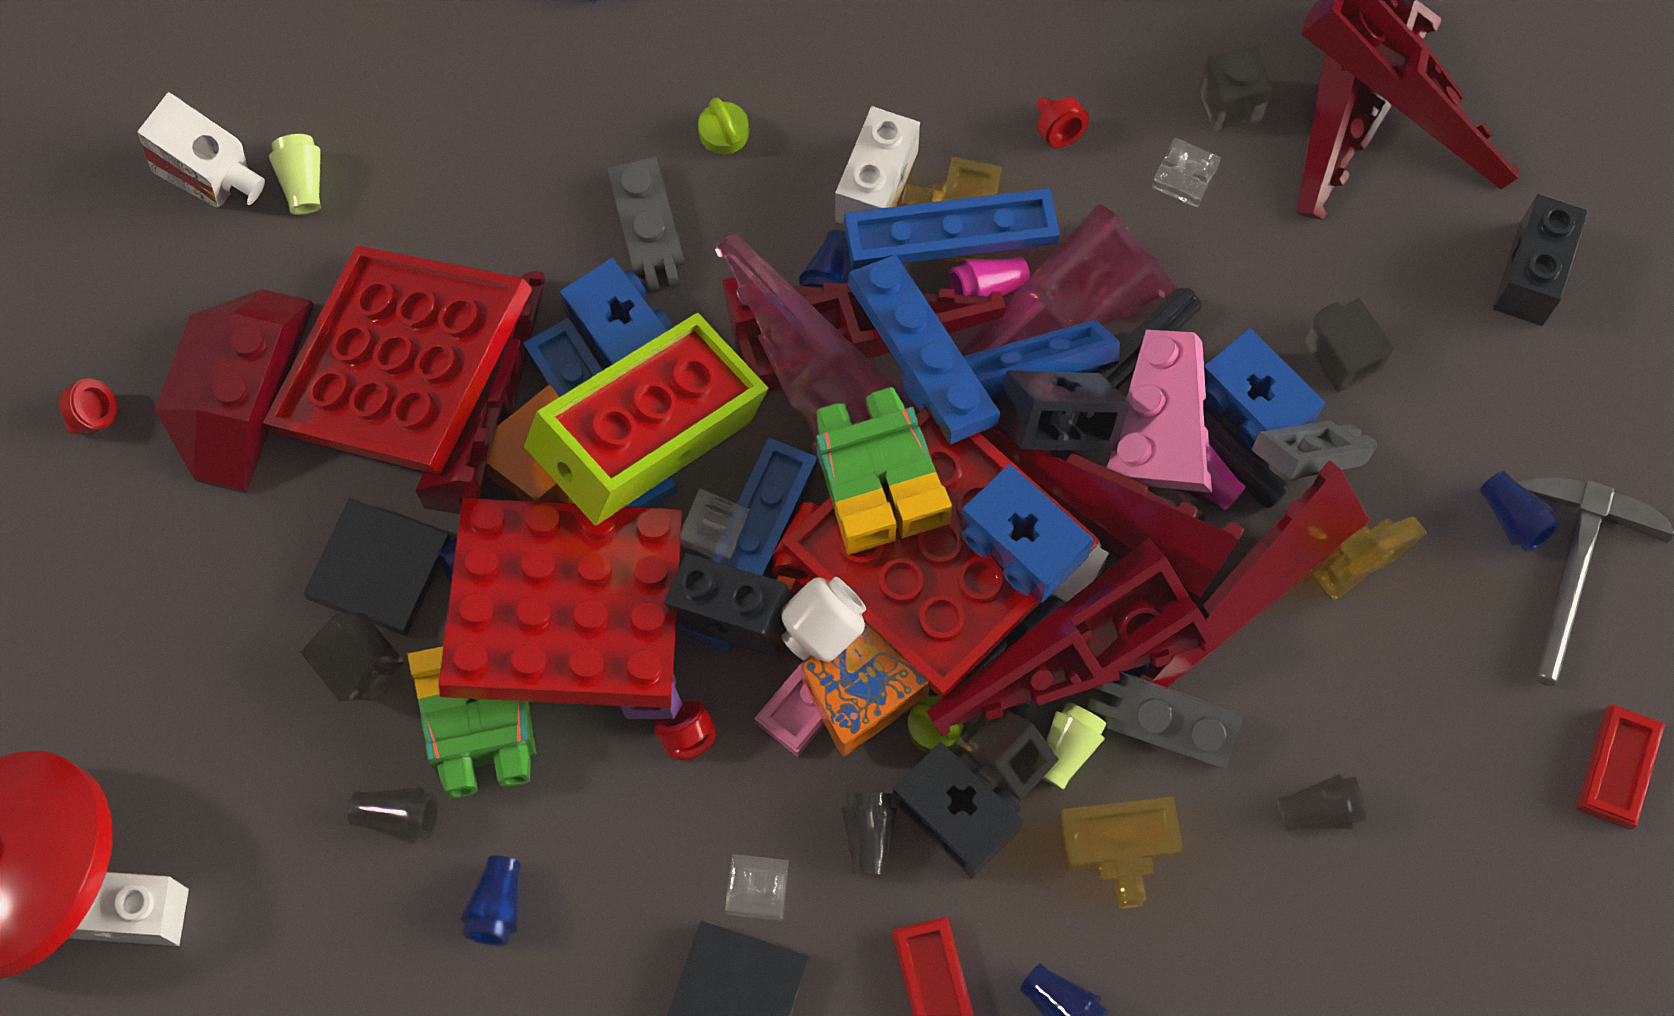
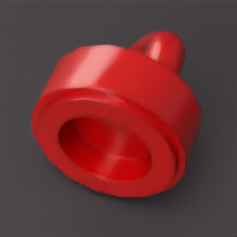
(1061, 121)
(87, 406)
(688, 733)

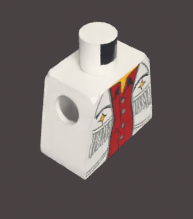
(197, 154)

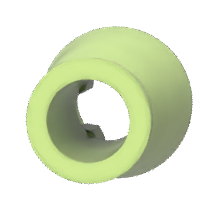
(298, 171)
(1073, 739)

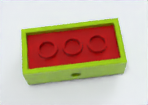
(644, 418)

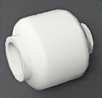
(822, 619)

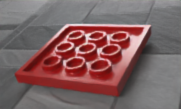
(398, 358)
(928, 590)
(561, 605)

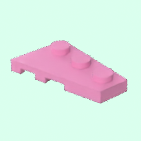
(1164, 426)

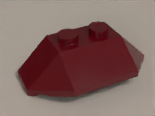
(227, 381)

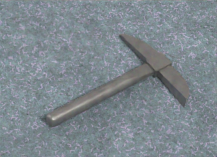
(1593, 504)

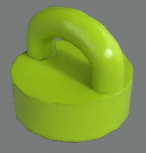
(723, 127)
(923, 731)

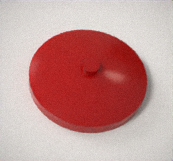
(50, 854)

